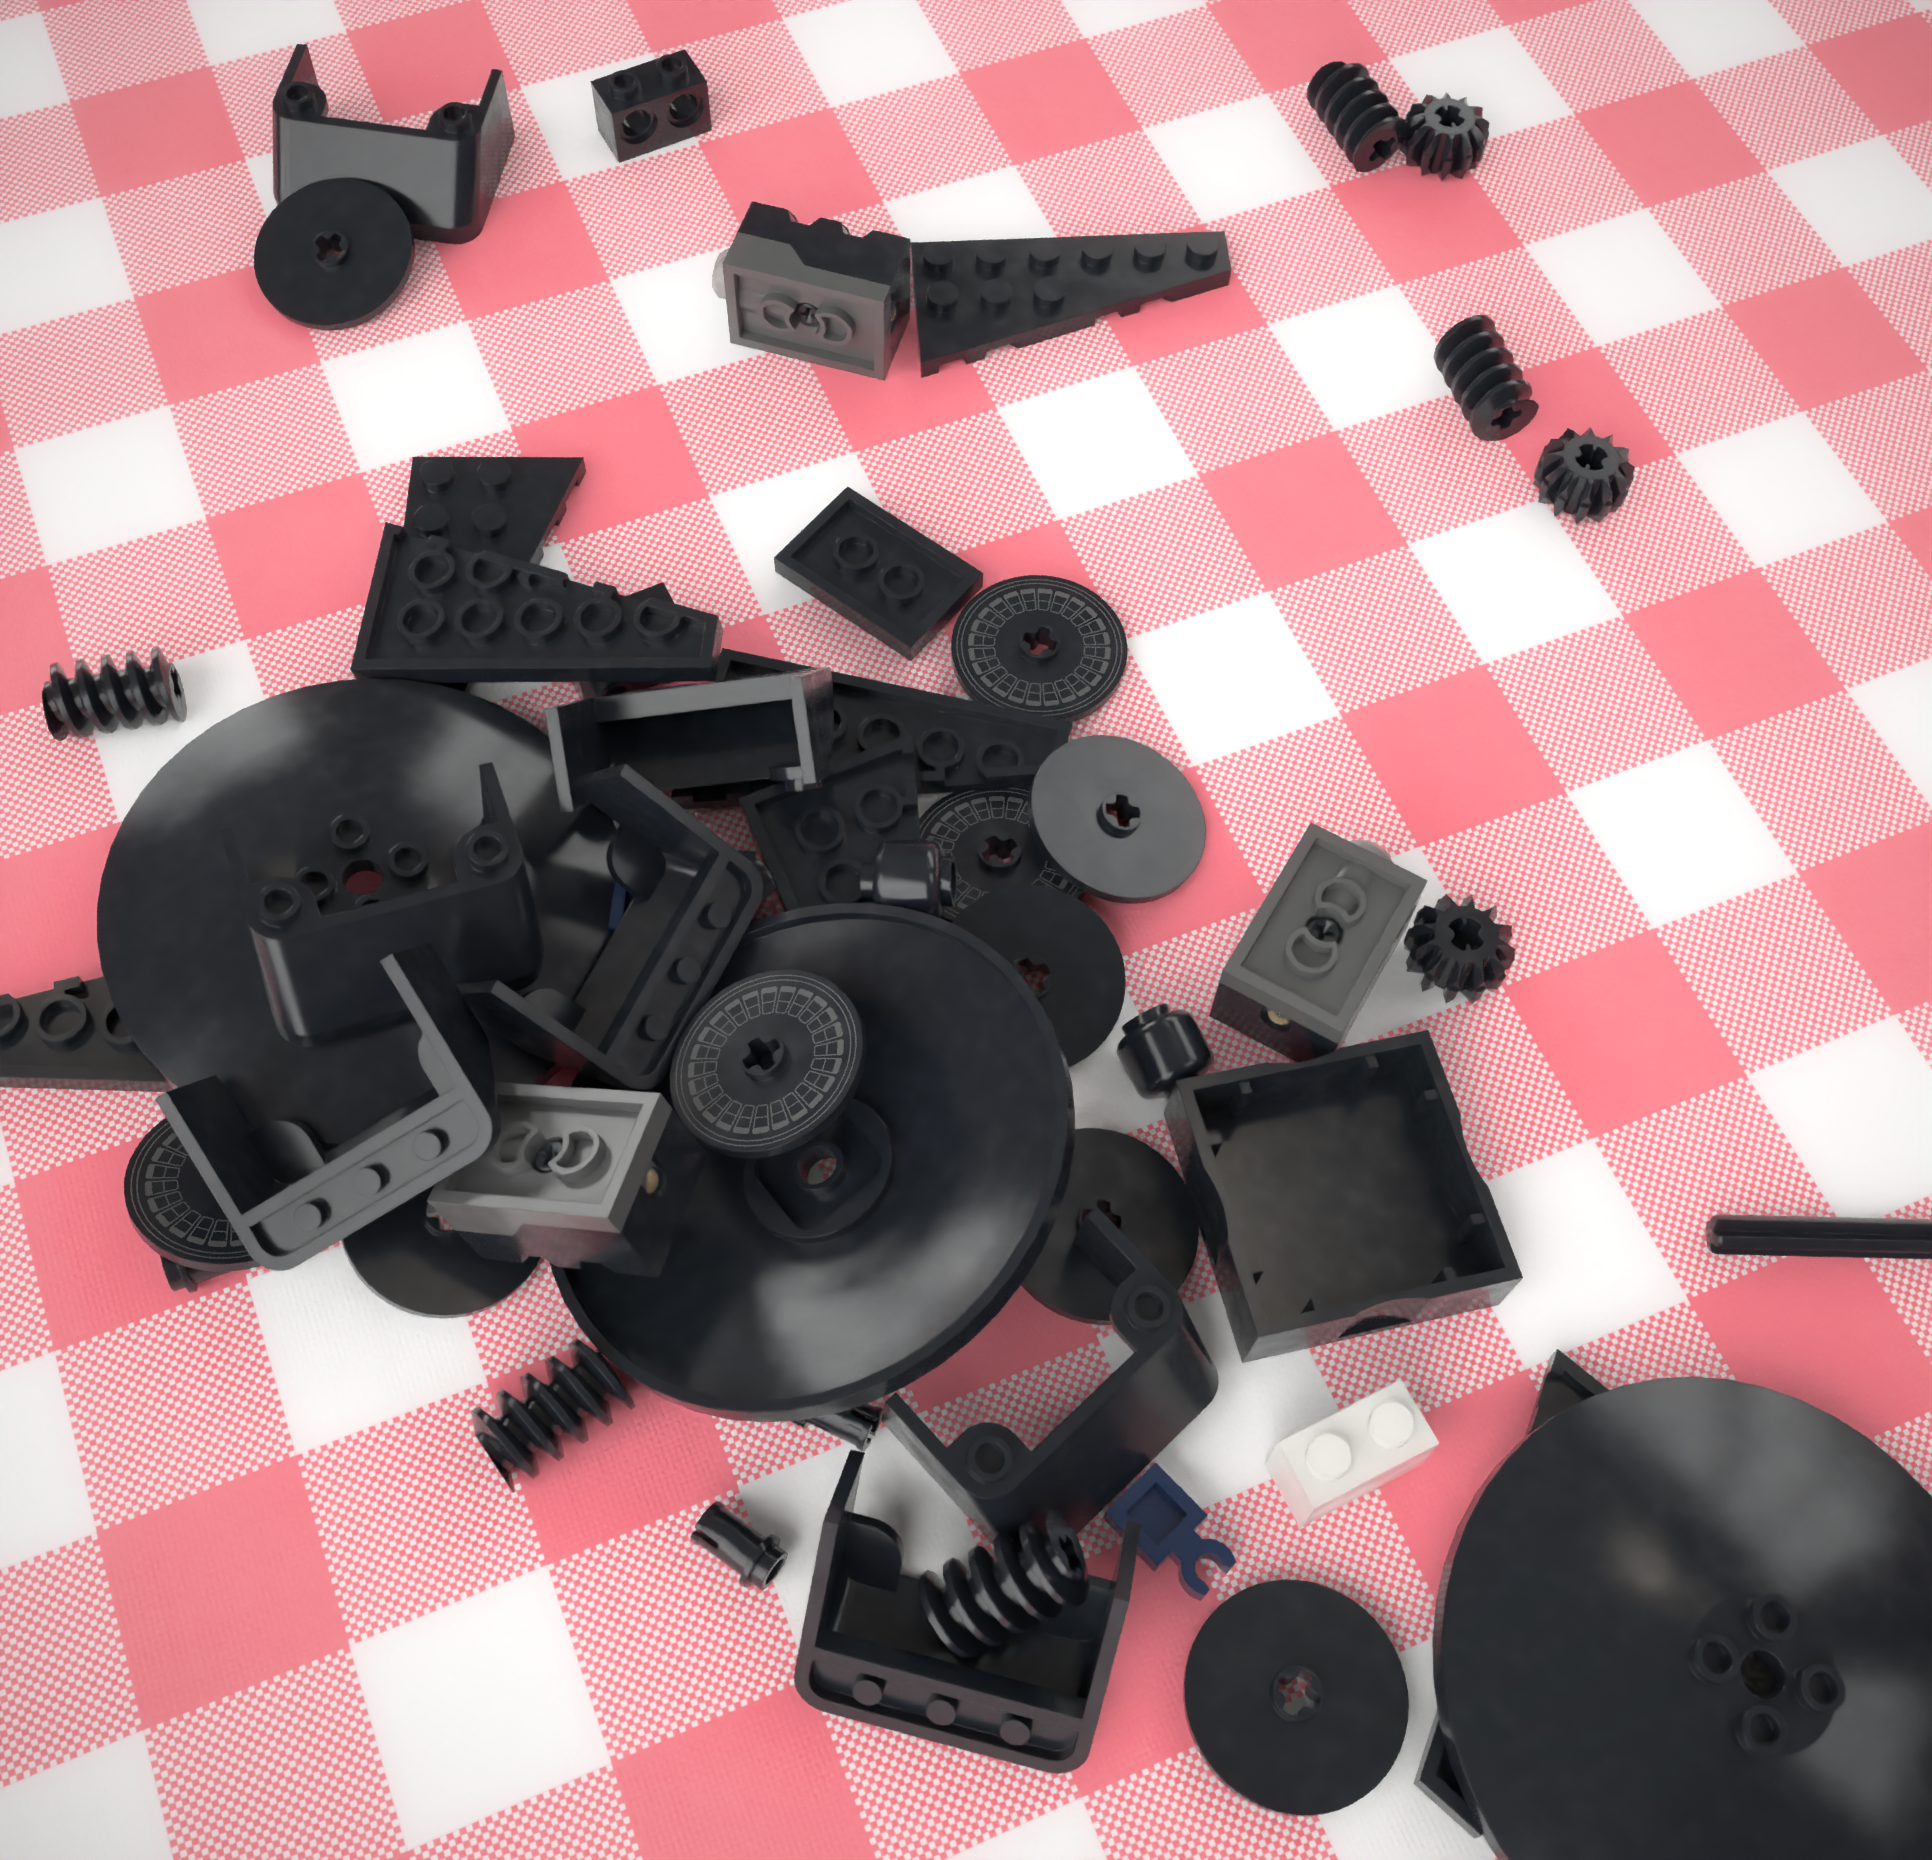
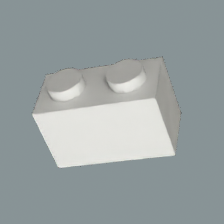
(1350, 1453)

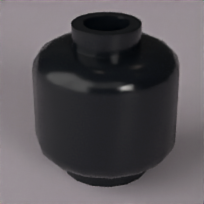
(910, 876)
(1163, 1049)

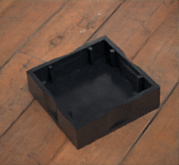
(1338, 1196)

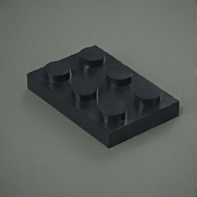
(878, 573)

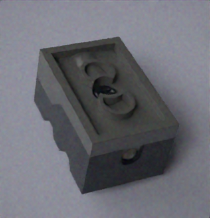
(815, 291)
(1317, 945)
(577, 1180)

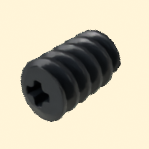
(1356, 114)
(1485, 379)
(112, 696)
(549, 1411)
(1006, 1592)

